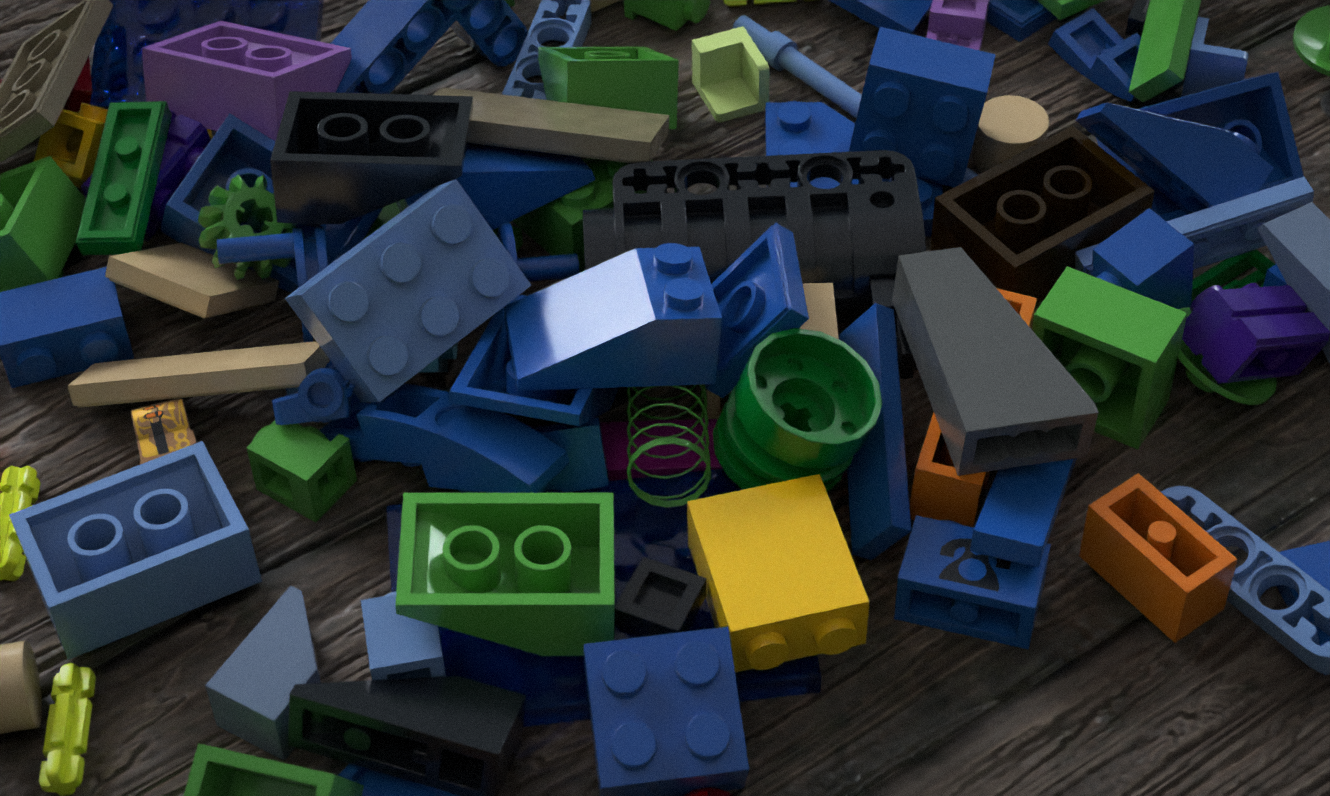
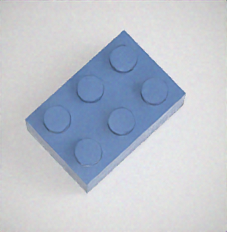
(408, 292)

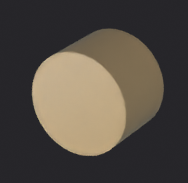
(1008, 128)
(19, 688)

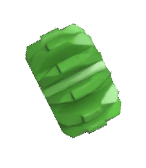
(242, 205)

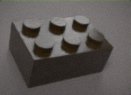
(1038, 210)

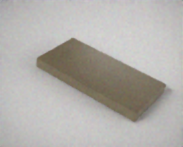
(46, 73)
(563, 127)

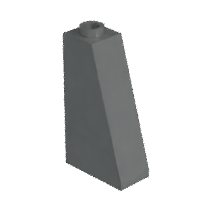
(985, 370)

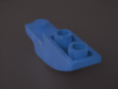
(453, 442)

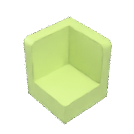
(730, 74)

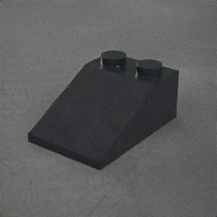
(363, 152)

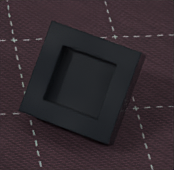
(660, 599)

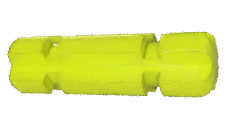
(19, 491)
(67, 730)

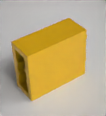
(778, 572)

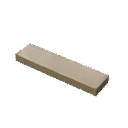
(197, 374)

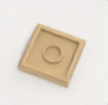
(189, 280)

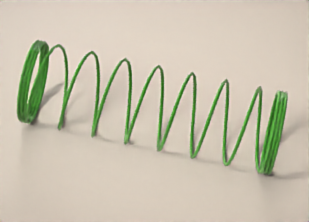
(669, 440)

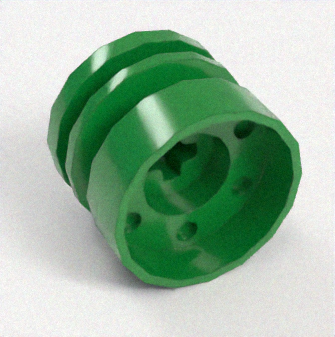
(797, 411)

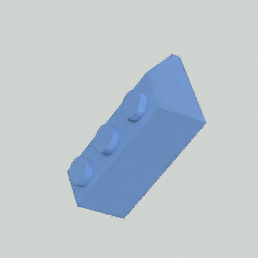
(136, 549)

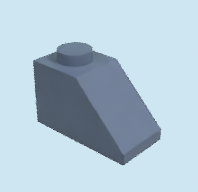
(255, 682)

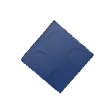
(923, 103)
(665, 714)

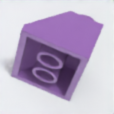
(239, 73)

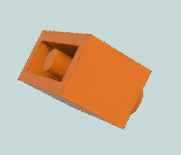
(1157, 557)

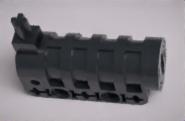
(839, 233)

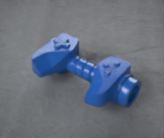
(320, 397)

